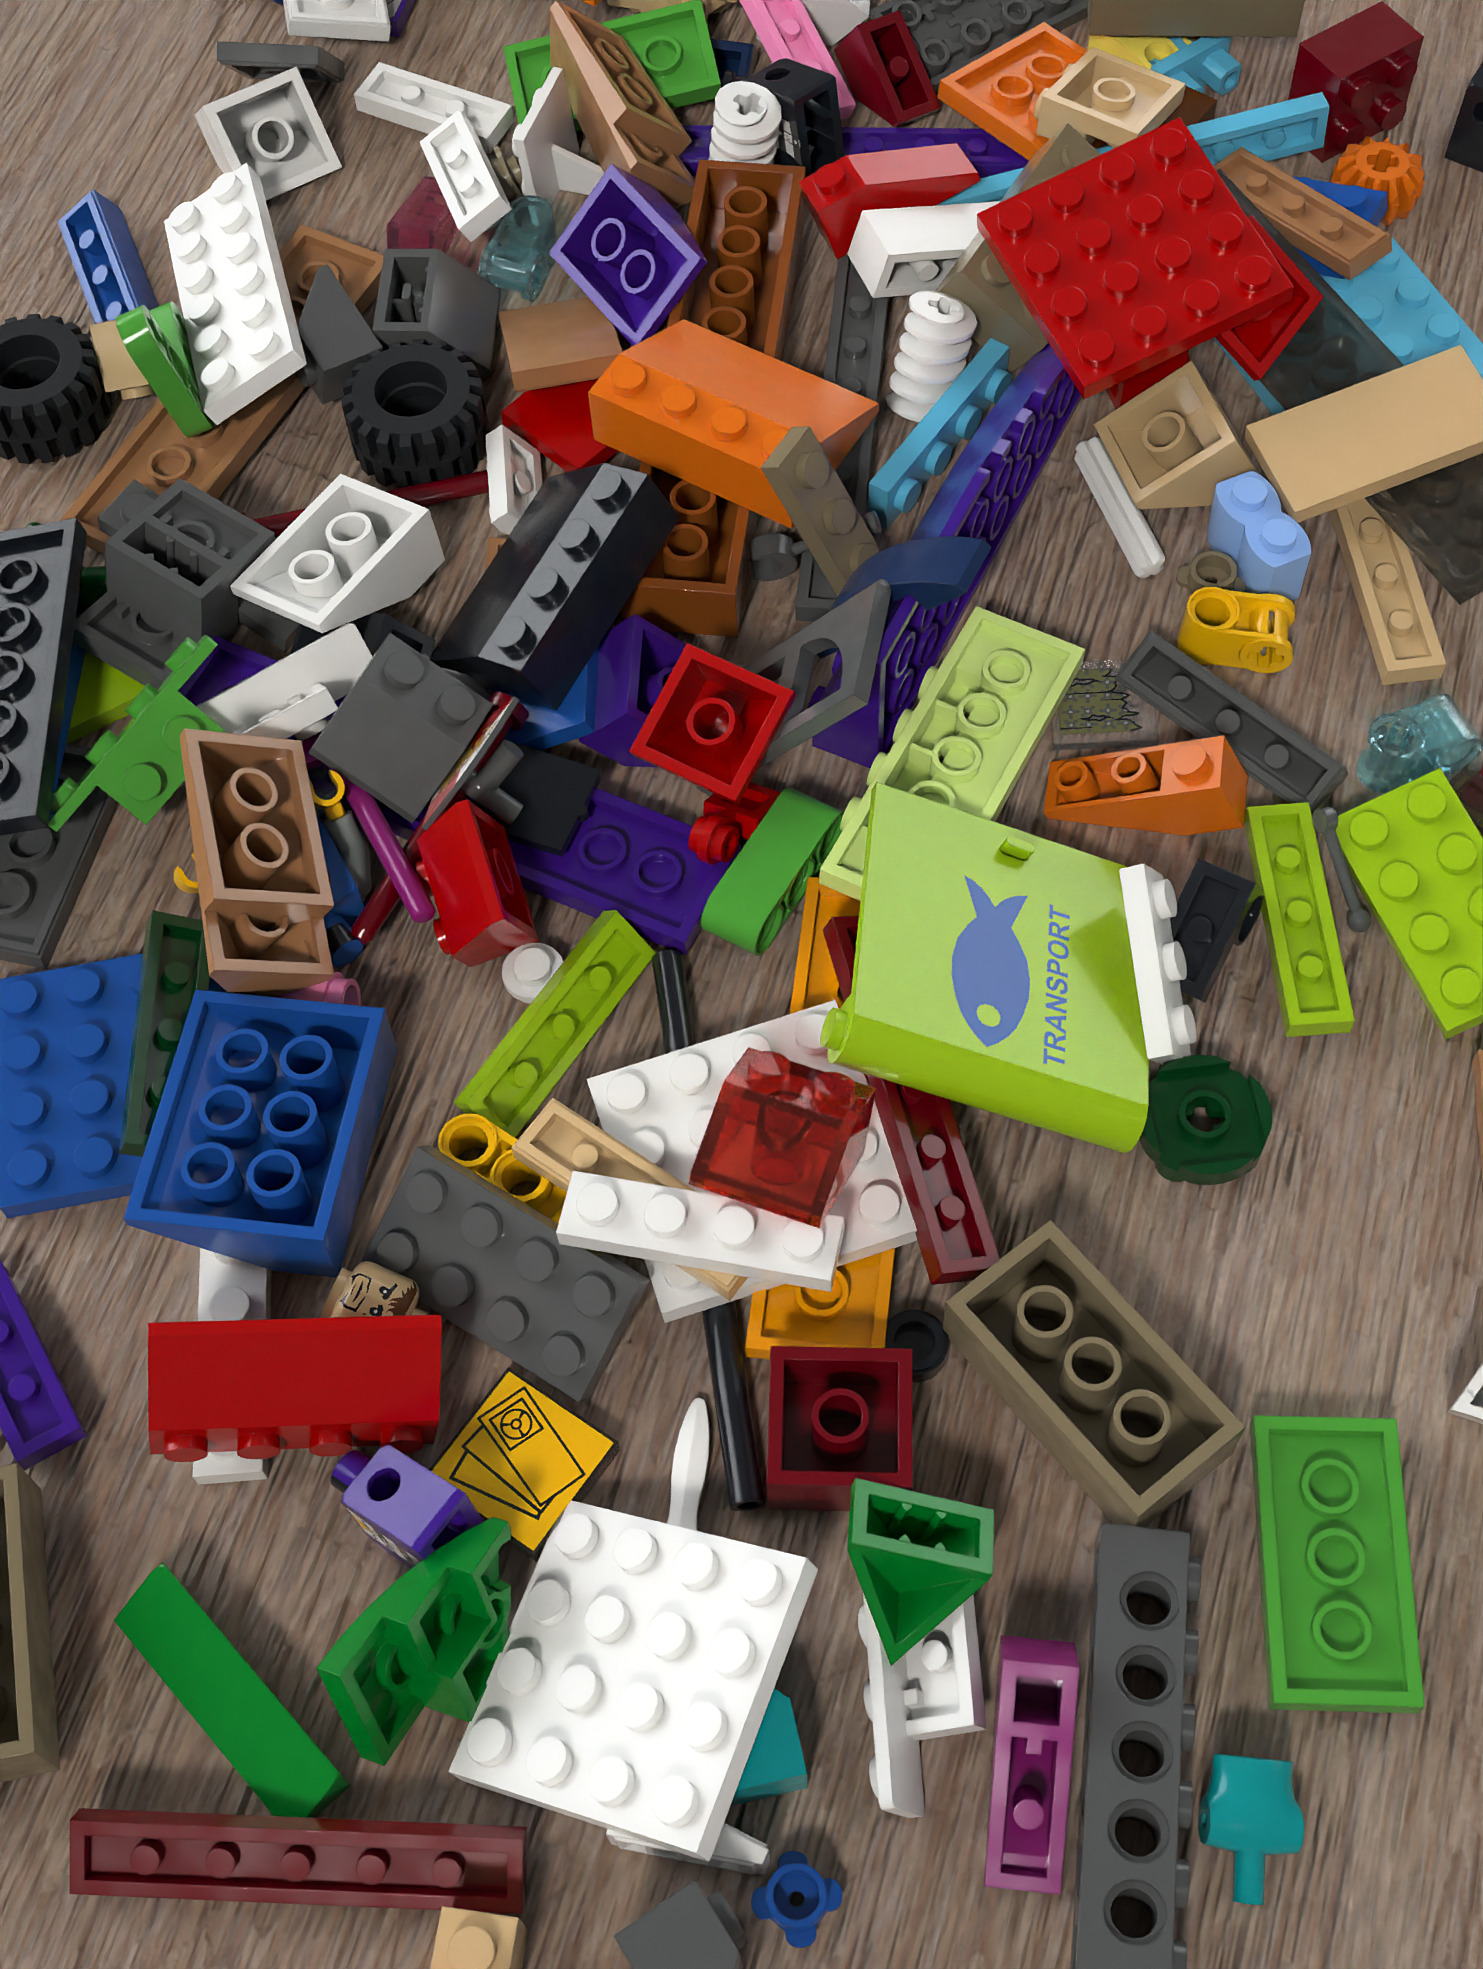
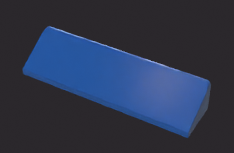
(105, 258)

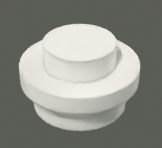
(529, 969)

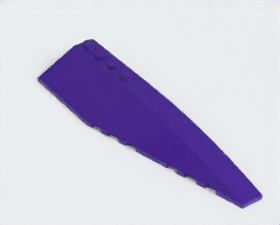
(973, 502)

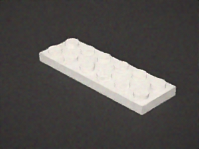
(233, 294)

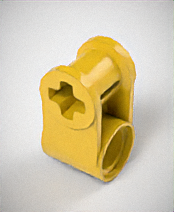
(1234, 627)

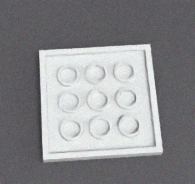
(664, 1113)
(636, 1676)

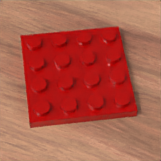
(1133, 257)

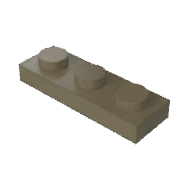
(819, 506)

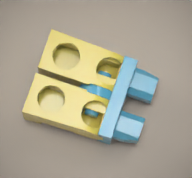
(1183, 58)

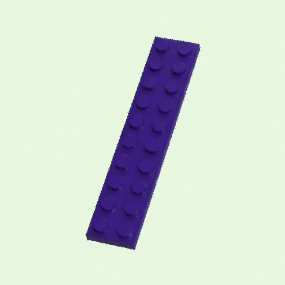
(615, 861)

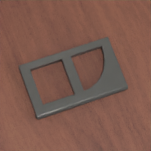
(857, 632)

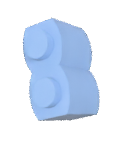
(1260, 538)

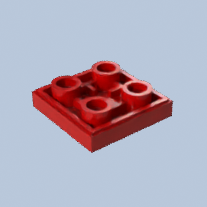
(558, 425)

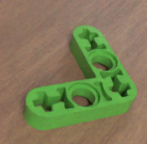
(163, 355)

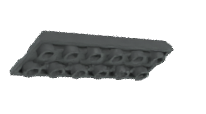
(961, 31)

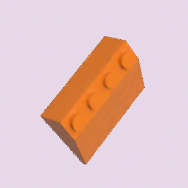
(719, 412)

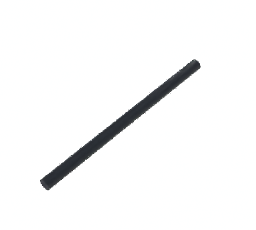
(720, 1322)

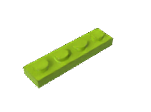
(1298, 920)
(557, 1024)

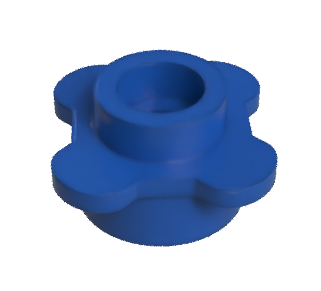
(796, 1876)

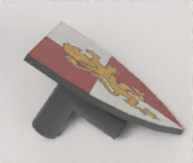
(485, 784)

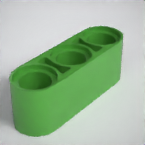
(772, 871)

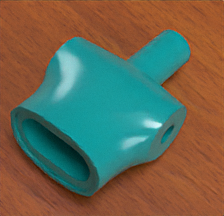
(1251, 1814)

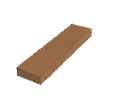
(1307, 217)

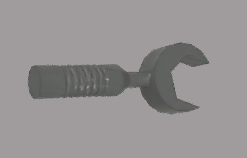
(776, 553)

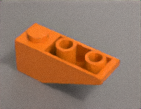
(1154, 788)

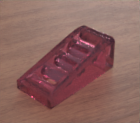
(422, 222)

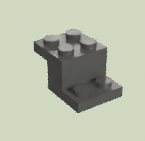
(170, 581)

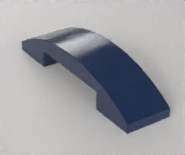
(925, 568)

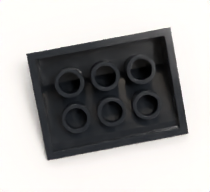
(558, 583)

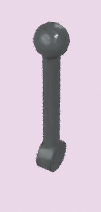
(1326, 821)

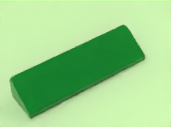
(229, 1699)

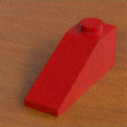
(882, 181)

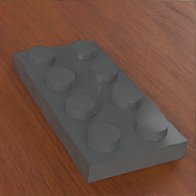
(504, 1274)

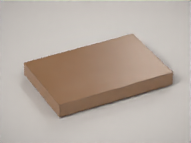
(557, 343)

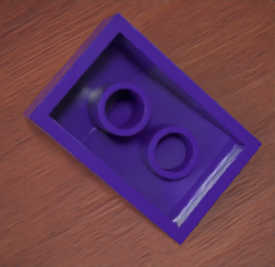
(629, 253)

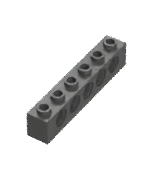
(1127, 1565)

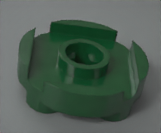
(1196, 1155)

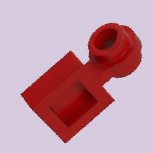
(724, 823)

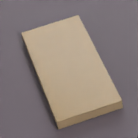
(1372, 434)

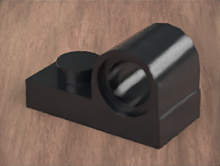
(1210, 918)

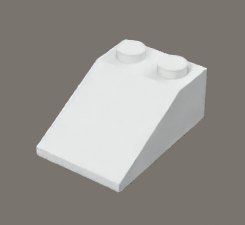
(344, 557)

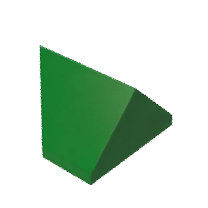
(916, 1558)

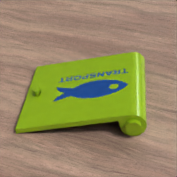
(994, 974)

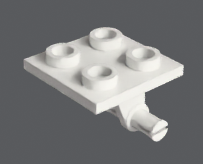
(549, 145)

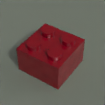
(1362, 71)
(837, 1420)

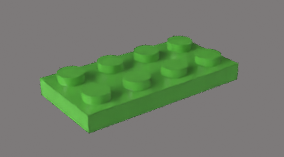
(667, 41)
(1335, 1565)

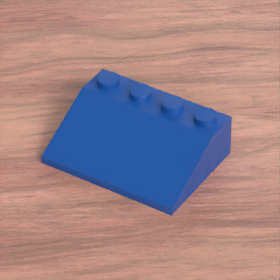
(266, 1130)

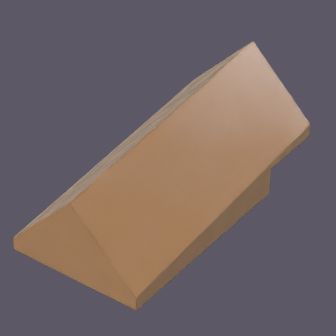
(619, 104)
(257, 862)

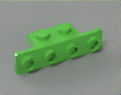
(145, 759)

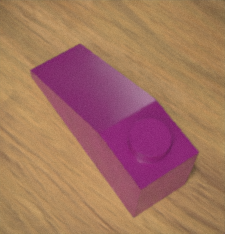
(1031, 1764)

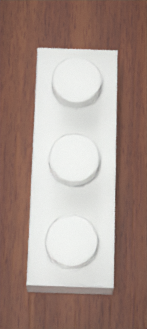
(427, 103)
(465, 176)
(1157, 963)

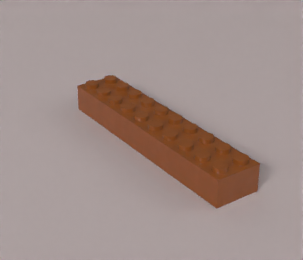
(751, 235)

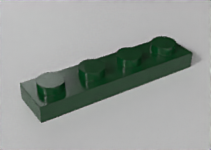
(170, 973)

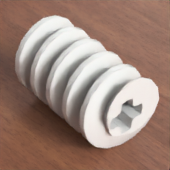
(745, 124)
(930, 353)

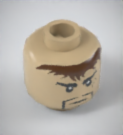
(371, 1292)

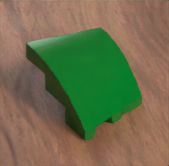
(423, 1643)

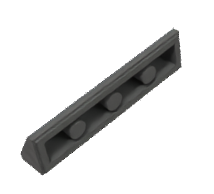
(1212, 708)

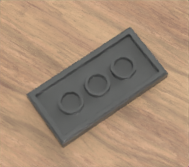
(47, 870)

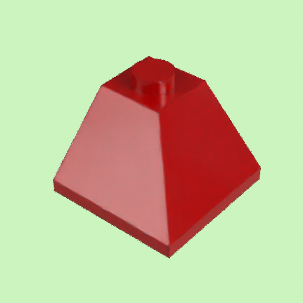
(1263, 338)
(712, 723)

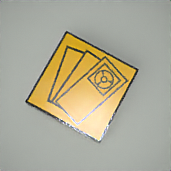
(525, 1460)

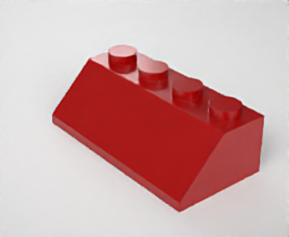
(293, 1385)

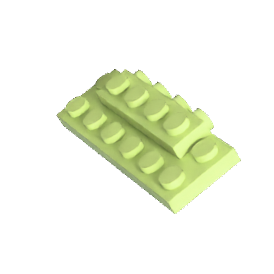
(968, 732)

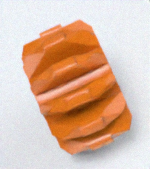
(1386, 169)

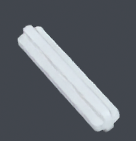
(1119, 509)

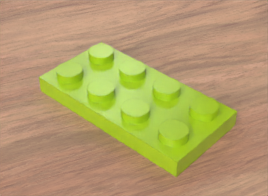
(1424, 882)

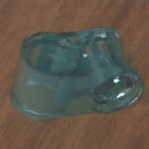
(520, 248)
(1416, 743)

